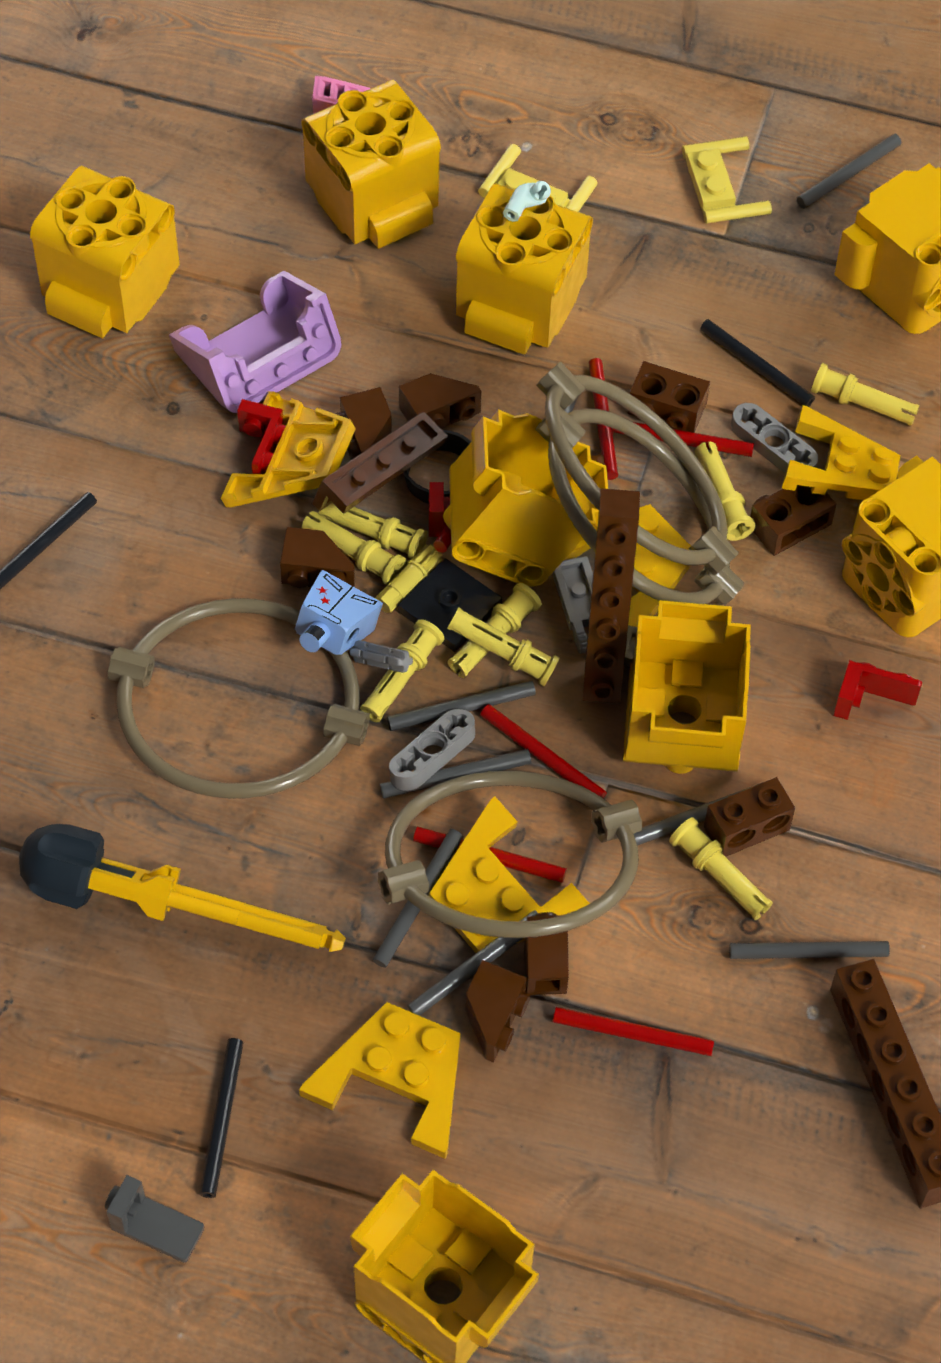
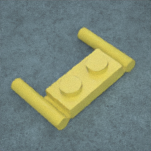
(504, 176)
(713, 182)

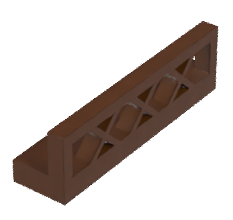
(380, 464)

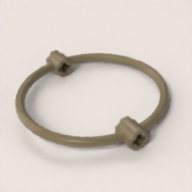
(562, 390)
(720, 587)
(136, 667)
(411, 883)

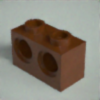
(671, 395)
(794, 518)
(749, 817)

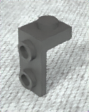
(151, 1222)

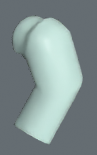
(526, 196)

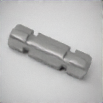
(381, 656)

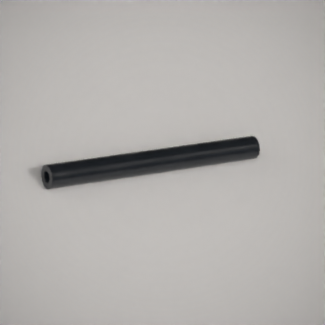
(757, 363)
(46, 538)
(221, 1118)

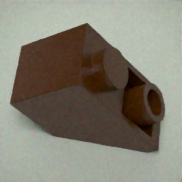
(440, 398)
(370, 418)
(308, 553)
(546, 961)
(492, 1005)

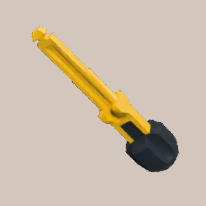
(68, 864)

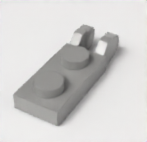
(574, 586)

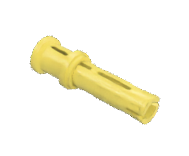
(848, 390)
(733, 502)
(387, 531)
(367, 554)
(505, 618)
(419, 646)
(519, 654)
(708, 856)

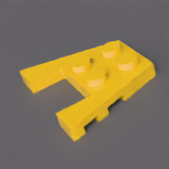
(305, 455)
(852, 463)
(650, 564)
(484, 887)
(402, 1056)

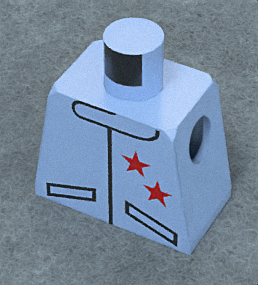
(335, 615)

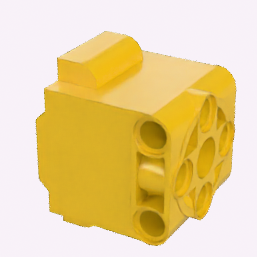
(373, 164)
(896, 249)
(103, 252)
(522, 274)
(506, 504)
(897, 549)
(694, 665)
(434, 1236)

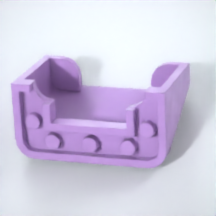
(267, 350)

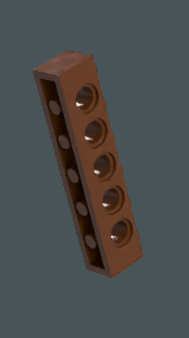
(611, 595)
(892, 1075)

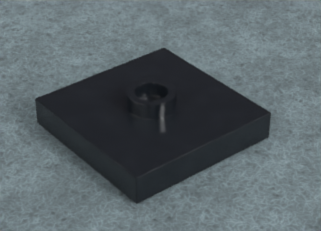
(441, 595)

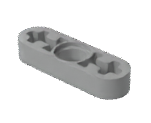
(768, 427)
(426, 763)

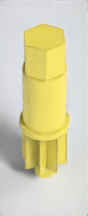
(409, 578)

